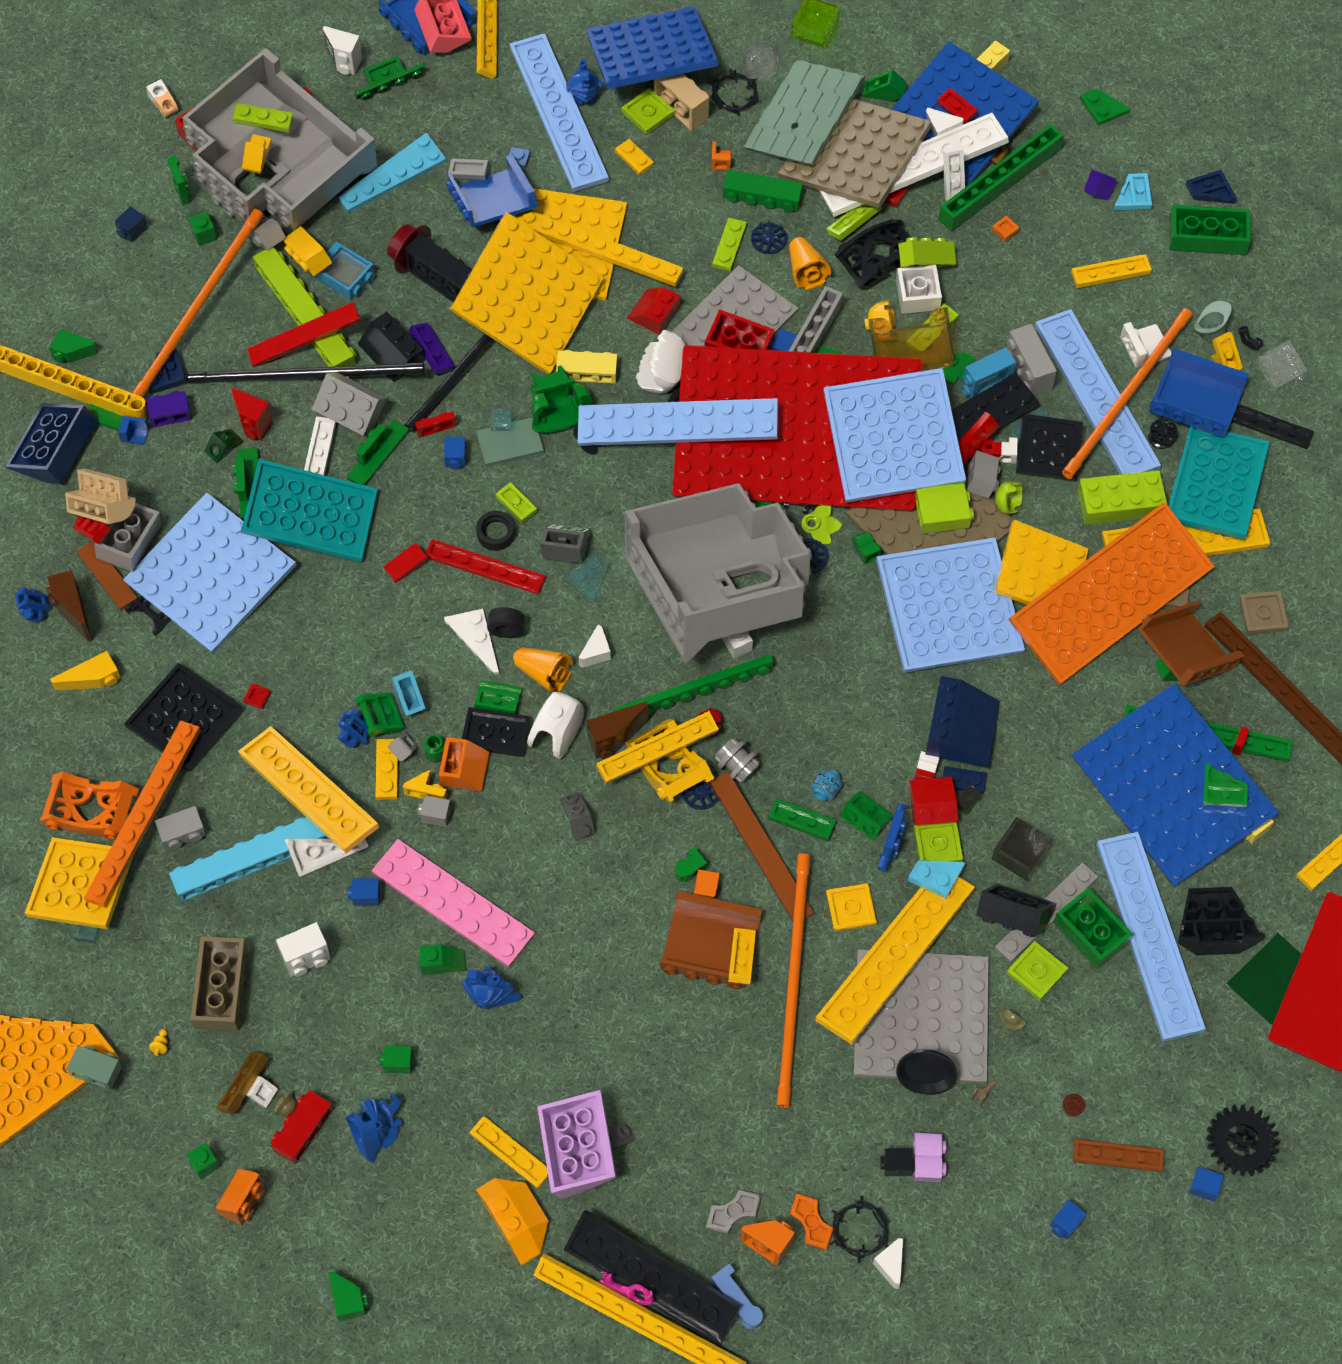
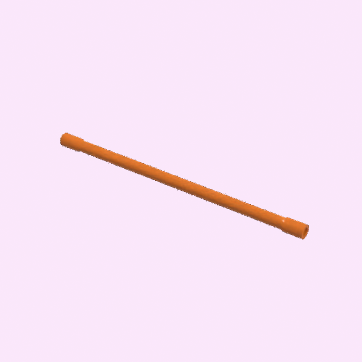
(250, 224)
(1076, 462)
(784, 1087)

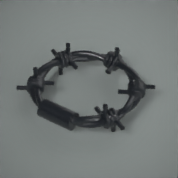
(735, 108)
(879, 1217)

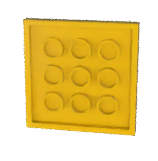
(1035, 562)
(65, 881)

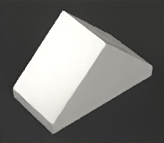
(942, 121)
(595, 649)
(889, 1263)

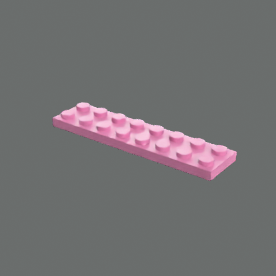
(453, 903)

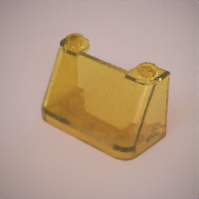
(926, 342)

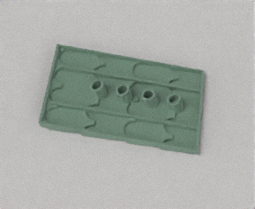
(804, 112)

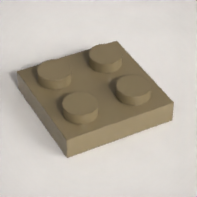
(1263, 612)

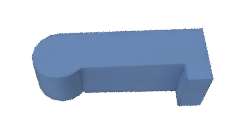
(748, 1314)

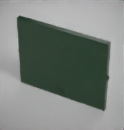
(1267, 977)

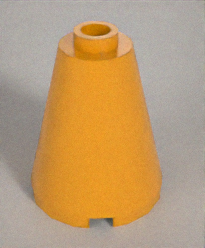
(807, 264)
(544, 667)

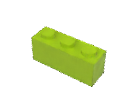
(927, 252)

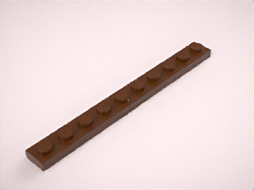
(1277, 684)

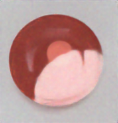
(1073, 1105)

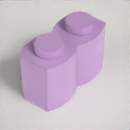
(928, 1157)

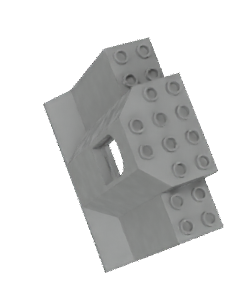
(309, 161)
(697, 541)

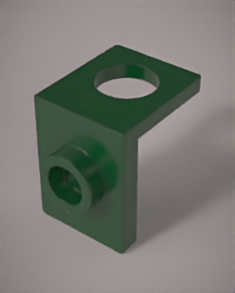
(223, 440)

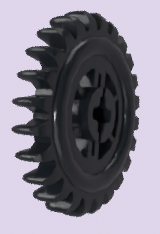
(1254, 1124)

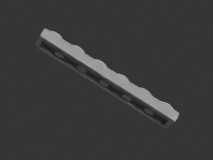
(1079, 880)

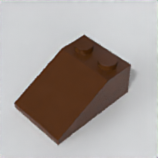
(66, 596)
(613, 729)

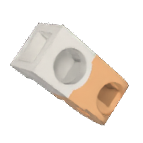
(162, 98)

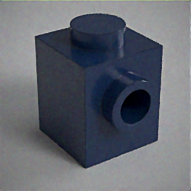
(130, 224)

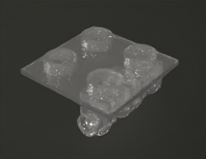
(1281, 365)

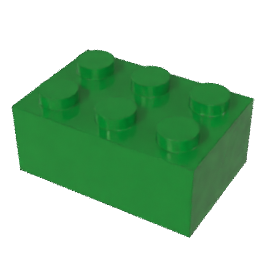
(1093, 928)

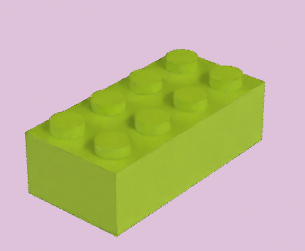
(1120, 496)

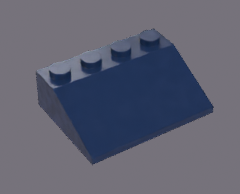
(52, 442)
(962, 723)

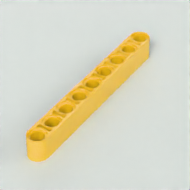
(71, 384)

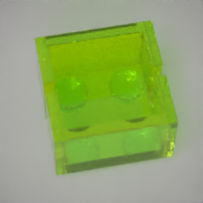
(815, 22)

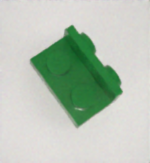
(866, 815)

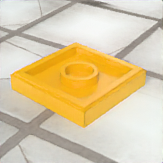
(851, 907)

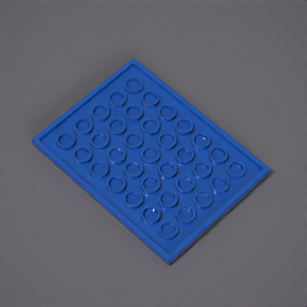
(1155, 778)

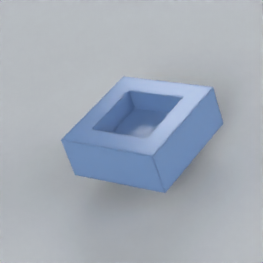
(520, 156)

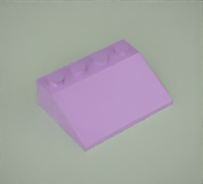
(576, 1144)

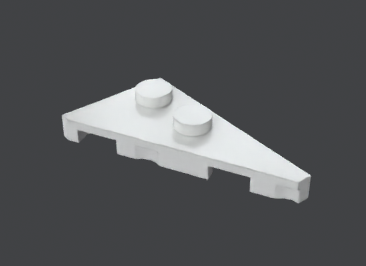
(472, 629)
(316, 853)

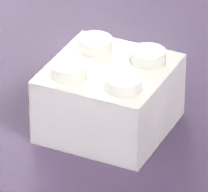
(918, 289)
(303, 950)

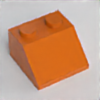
(768, 1239)

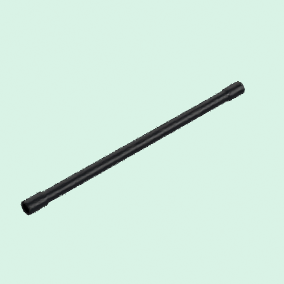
(204, 376)
(448, 382)

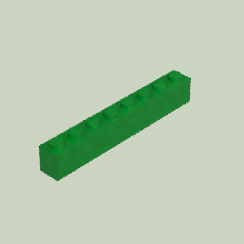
(1000, 177)

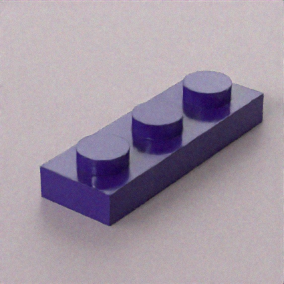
(433, 350)

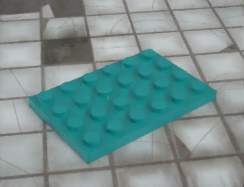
(1218, 482)
(309, 510)

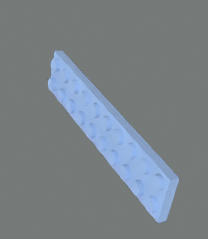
(559, 113)
(1096, 392)
(678, 422)
(1152, 937)

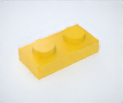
(634, 157)

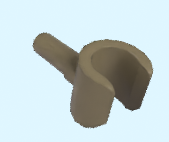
(982, 1093)

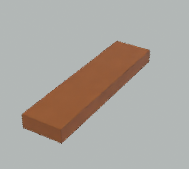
(107, 577)
(1118, 1155)

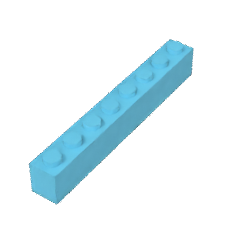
(241, 859)

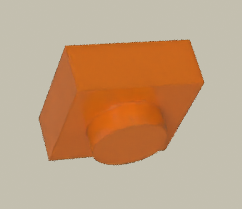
(1005, 228)

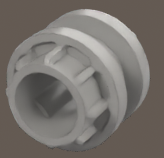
(737, 759)

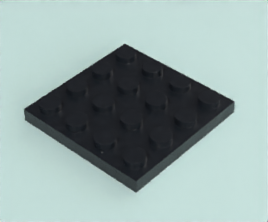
(186, 699)

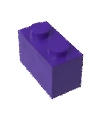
(168, 409)

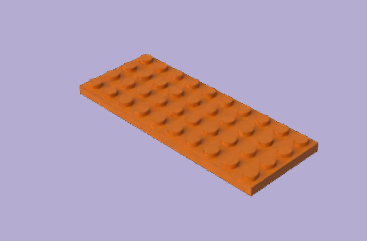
(1111, 593)

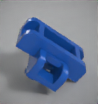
(29, 604)
(351, 729)

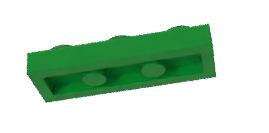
(802, 819)

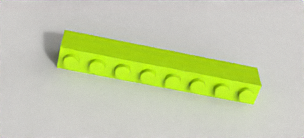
(301, 305)

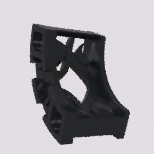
(873, 273)

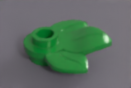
(957, 369)

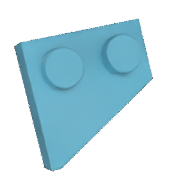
(1135, 193)
(936, 875)

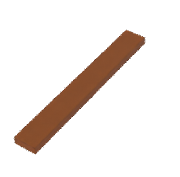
(757, 842)

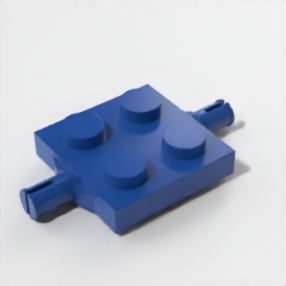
(894, 837)

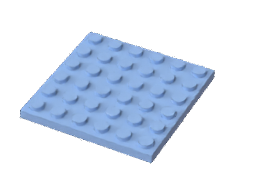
(894, 435)
(209, 573)
(947, 605)

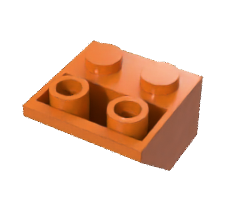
(463, 765)
(241, 1196)

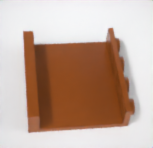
(1186, 644)
(703, 937)

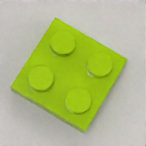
(647, 111)
(938, 842)
(1037, 970)

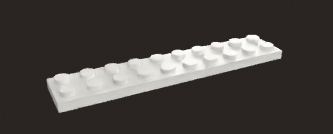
(974, 137)

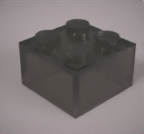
(1020, 853)

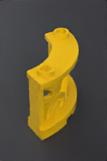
(672, 784)

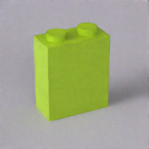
(943, 508)

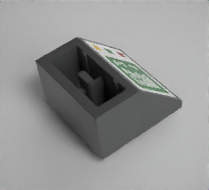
(565, 543)

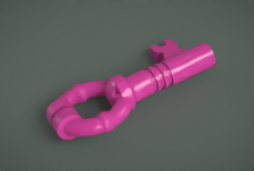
(628, 1291)

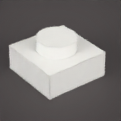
(262, 1091)

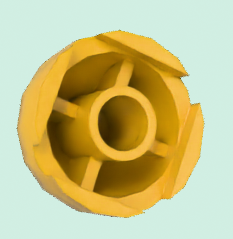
(881, 310)

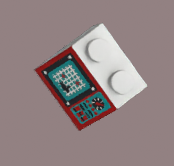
(343, 50)

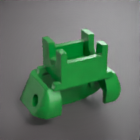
(551, 404)

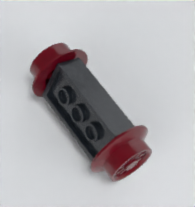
(434, 265)

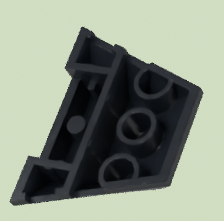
(1216, 923)

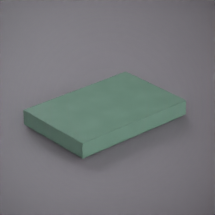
(511, 445)

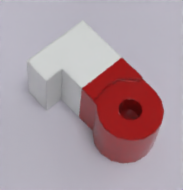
(1003, 450)
(926, 766)

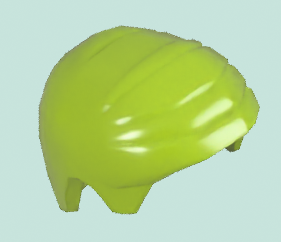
(1008, 497)

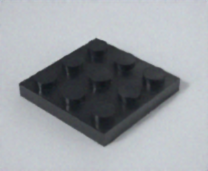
(1047, 446)

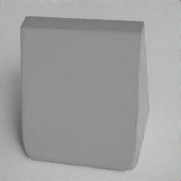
(402, 746)

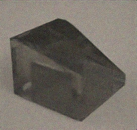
(968, 799)

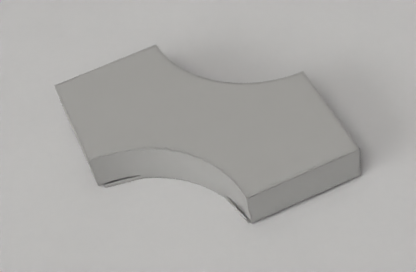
(724, 1216)

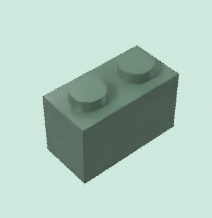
(94, 1067)

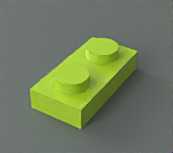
(516, 503)

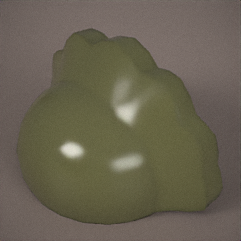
(1011, 1020)
(285, 1105)

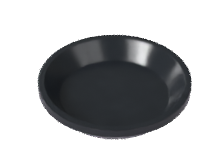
(926, 1072)

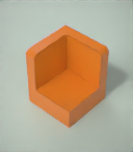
(720, 158)
(706, 883)

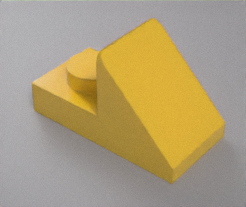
(256, 153)
(1226, 351)
(420, 787)

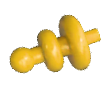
(159, 1044)

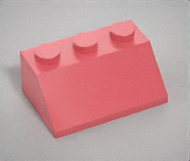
(442, 24)

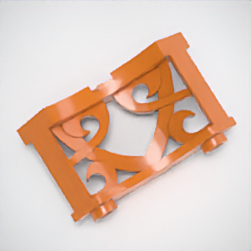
(120, 799)

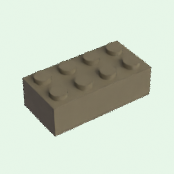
(219, 983)

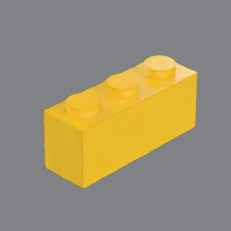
(306, 251)

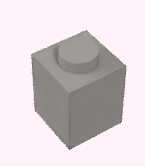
(434, 810)

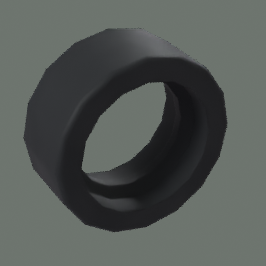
(495, 544)

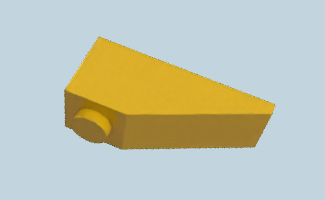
(93, 673)

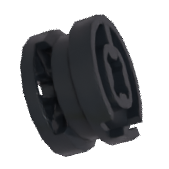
(1161, 434)

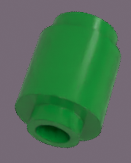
(434, 748)

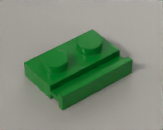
(497, 697)

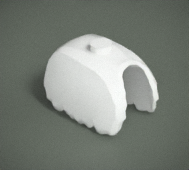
(661, 364)
(561, 718)

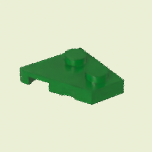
(1102, 106)
(1223, 789)

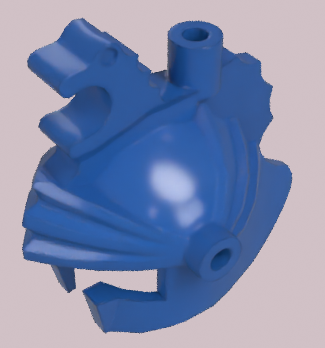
(584, 85)
(489, 989)
(376, 1126)

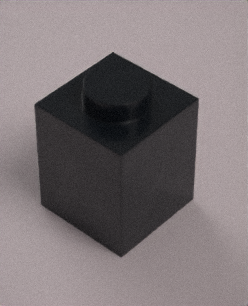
(897, 1162)

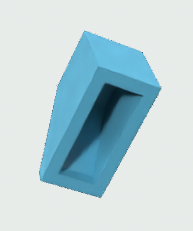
(408, 693)

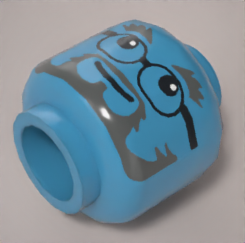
(826, 785)

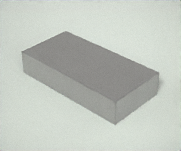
(469, 169)

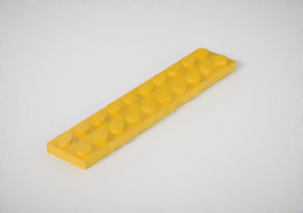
(891, 960)

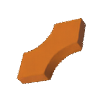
(816, 1231)

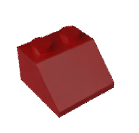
(655, 309)
(253, 414)
(933, 801)

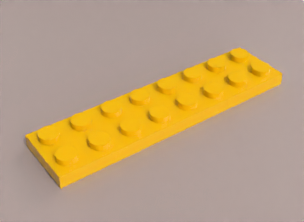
(1216, 543)
(308, 789)

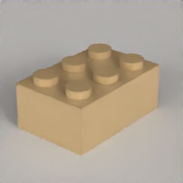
(685, 98)

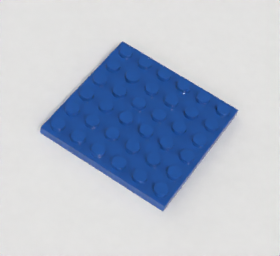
(651, 47)
(977, 85)

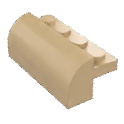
(100, 497)

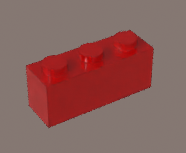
(301, 1126)

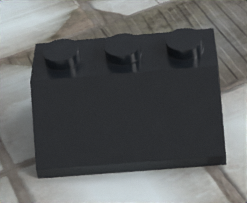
(390, 344)
(1015, 909)

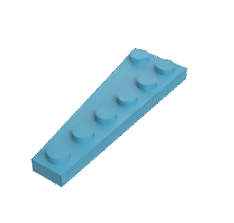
(403, 167)

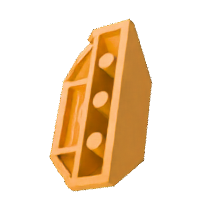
(516, 1216)

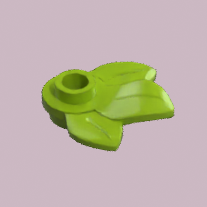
(823, 526)

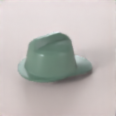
(1213, 320)

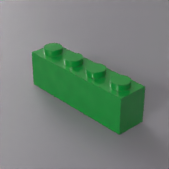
(762, 190)

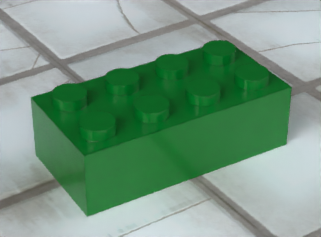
(1209, 229)

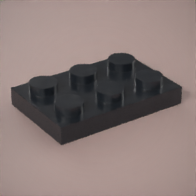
(497, 731)

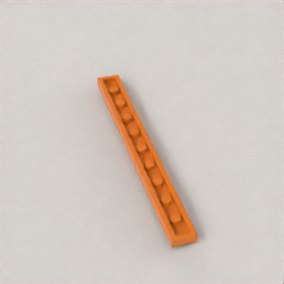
(142, 814)

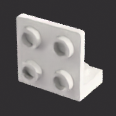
(1142, 342)

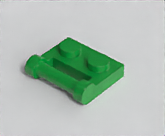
(179, 180)
(385, 711)

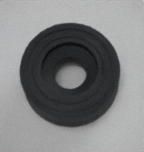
(506, 622)

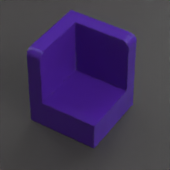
(1100, 184)

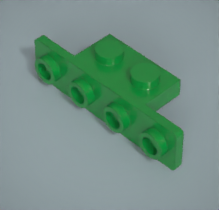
(385, 73)
(376, 450)
(244, 471)

